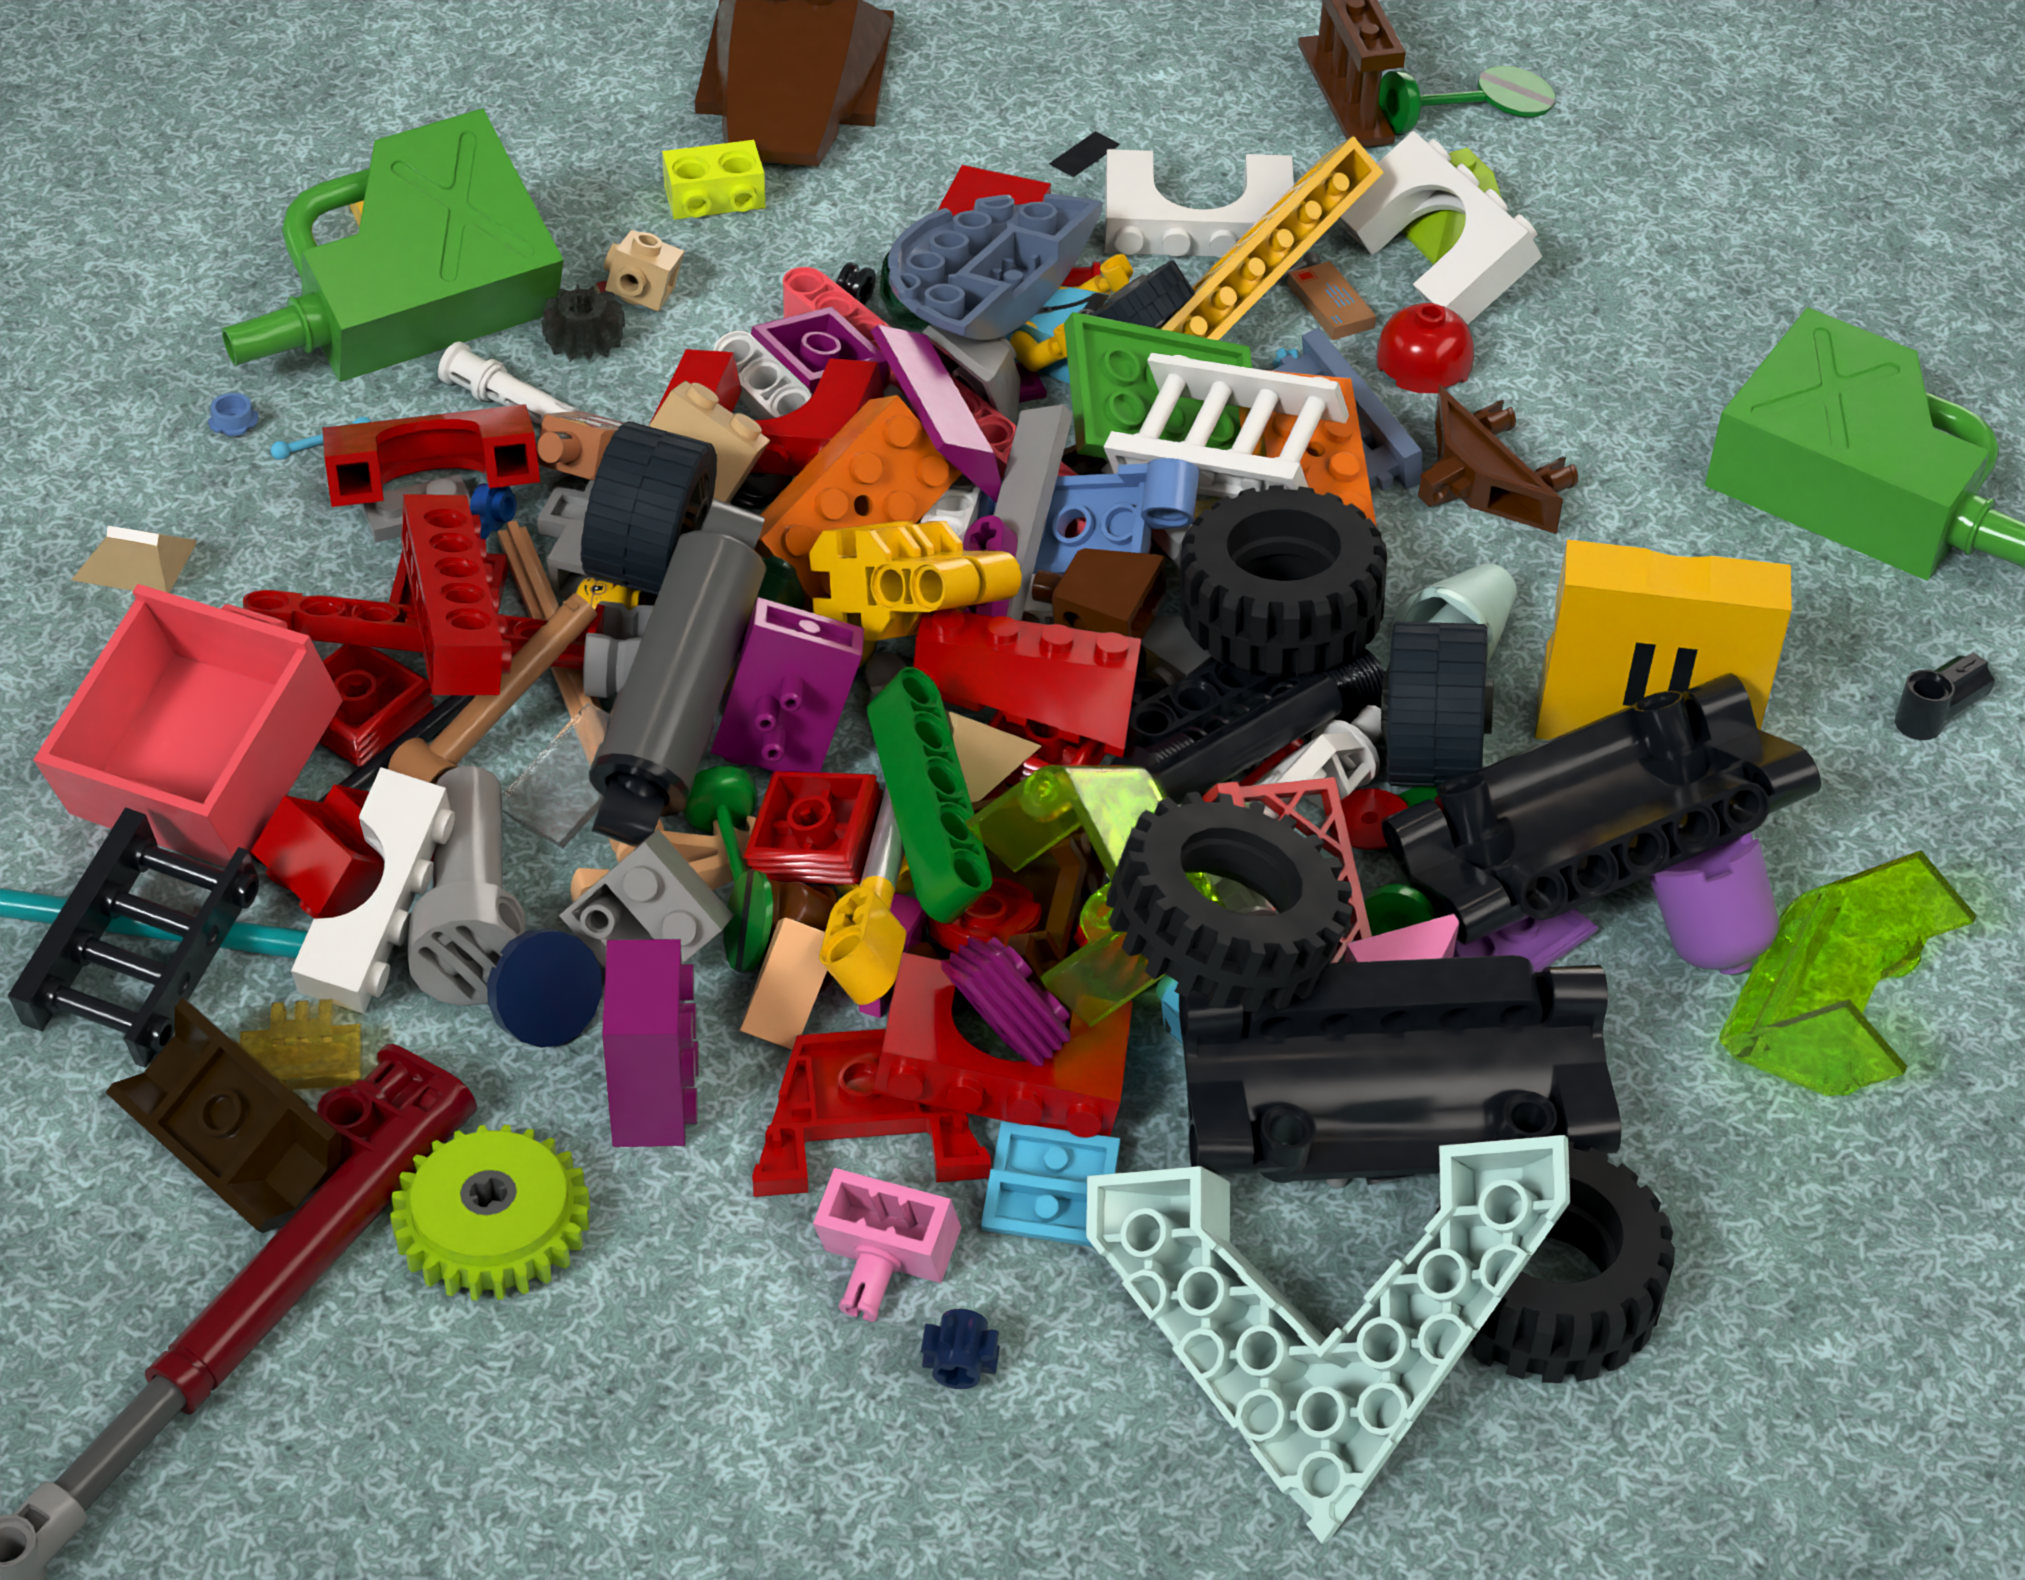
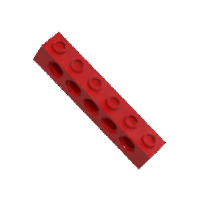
(454, 596)

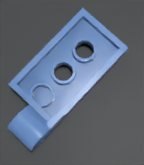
(1116, 507)

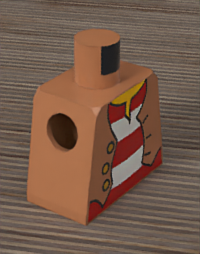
(574, 442)

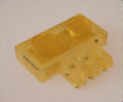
(308, 1049)

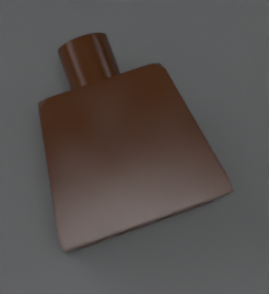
(1105, 591)

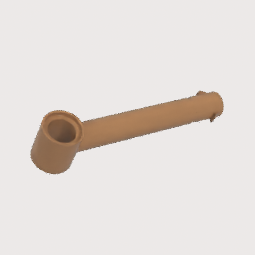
(431, 761)

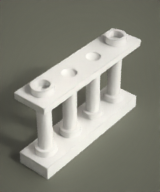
(1219, 384)

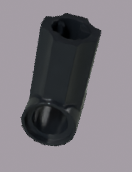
(1940, 694)

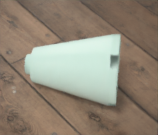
(1473, 597)

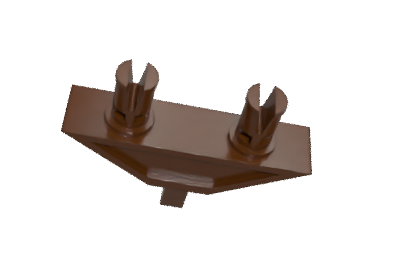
(1486, 472)

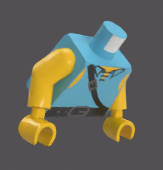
(1042, 340)

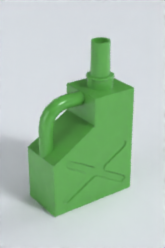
(437, 259)
(1847, 448)

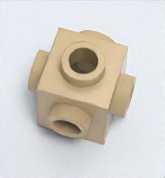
(643, 269)

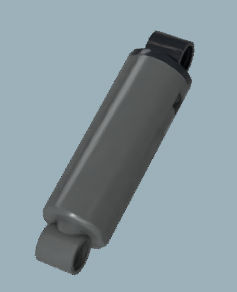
(678, 676)

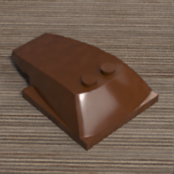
(794, 73)

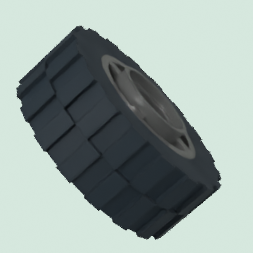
(1149, 298)

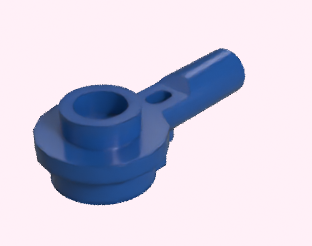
(493, 506)

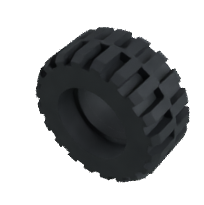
(1282, 626)
(1594, 1321)

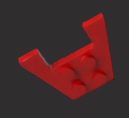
(831, 1097)

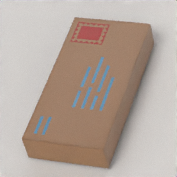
(1331, 300)

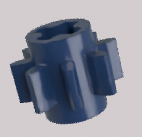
(960, 1349)

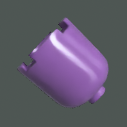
(1719, 906)

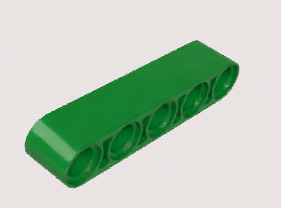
(928, 795)

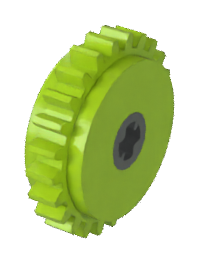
(490, 1211)

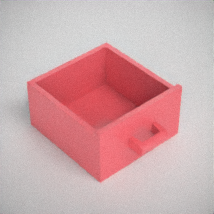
(192, 723)

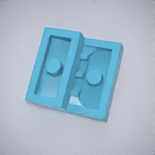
(1042, 1182)

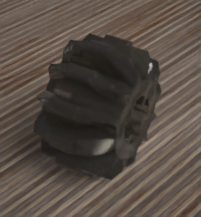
(583, 322)

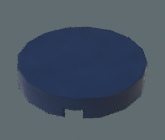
(544, 987)

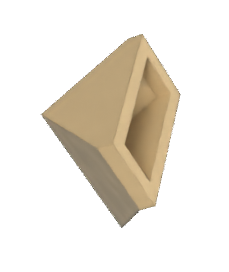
(136, 558)
(986, 753)

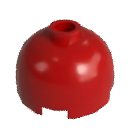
(1425, 348)

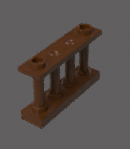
(1349, 62)

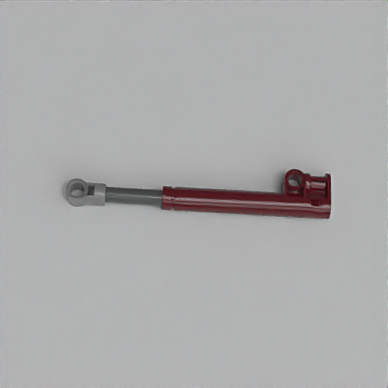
(382, 1128)

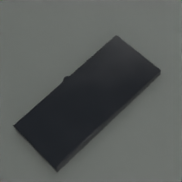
(1084, 154)

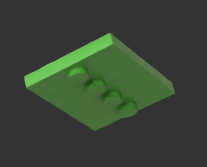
(1116, 387)

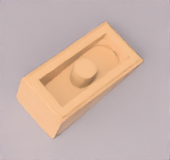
(786, 985)

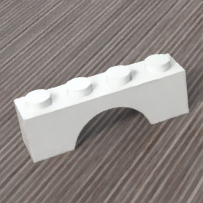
(349, 953)

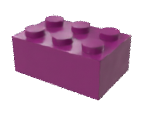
(649, 1043)

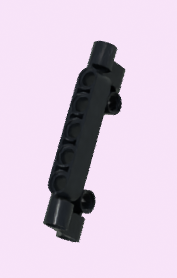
(1396, 1065)

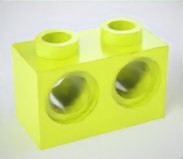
(714, 179)

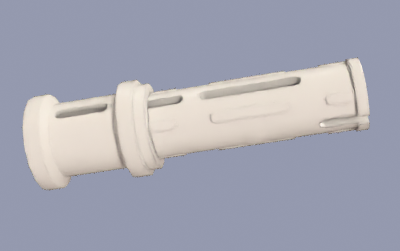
(490, 381)

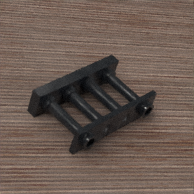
(104, 896)

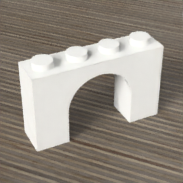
(1147, 223)
(1491, 248)

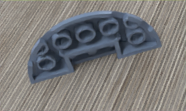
(990, 264)

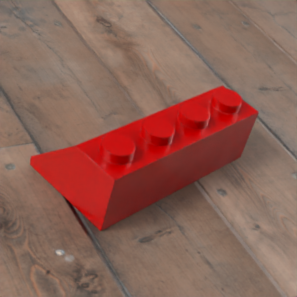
(1033, 672)

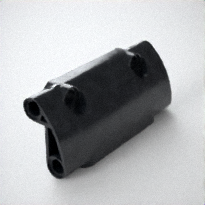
(1597, 808)

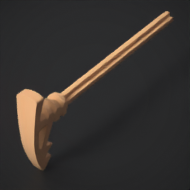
(702, 852)

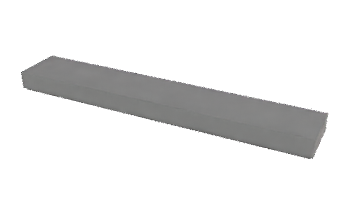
(1030, 486)

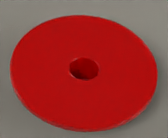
(1363, 816)

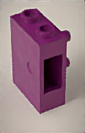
(787, 689)

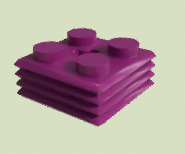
(1016, 1010)

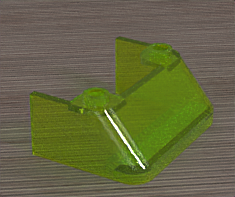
(1107, 806)
(1832, 947)

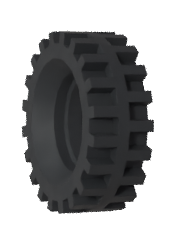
(1217, 947)

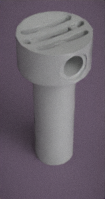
(467, 914)

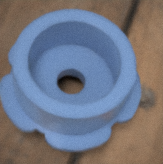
(232, 414)

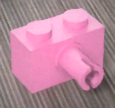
(886, 1232)

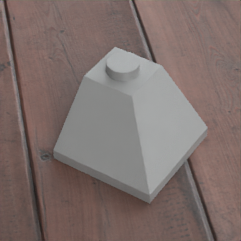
(982, 366)

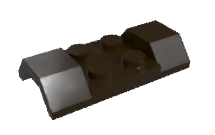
(232, 1122)

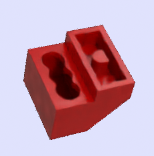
(322, 852)

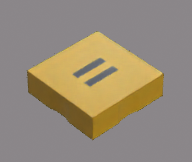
(1654, 625)

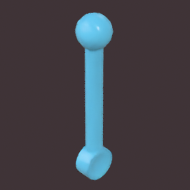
(282, 450)

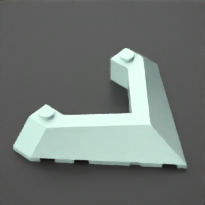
(1338, 1405)

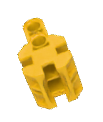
(899, 569)

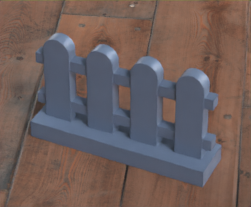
(1392, 448)

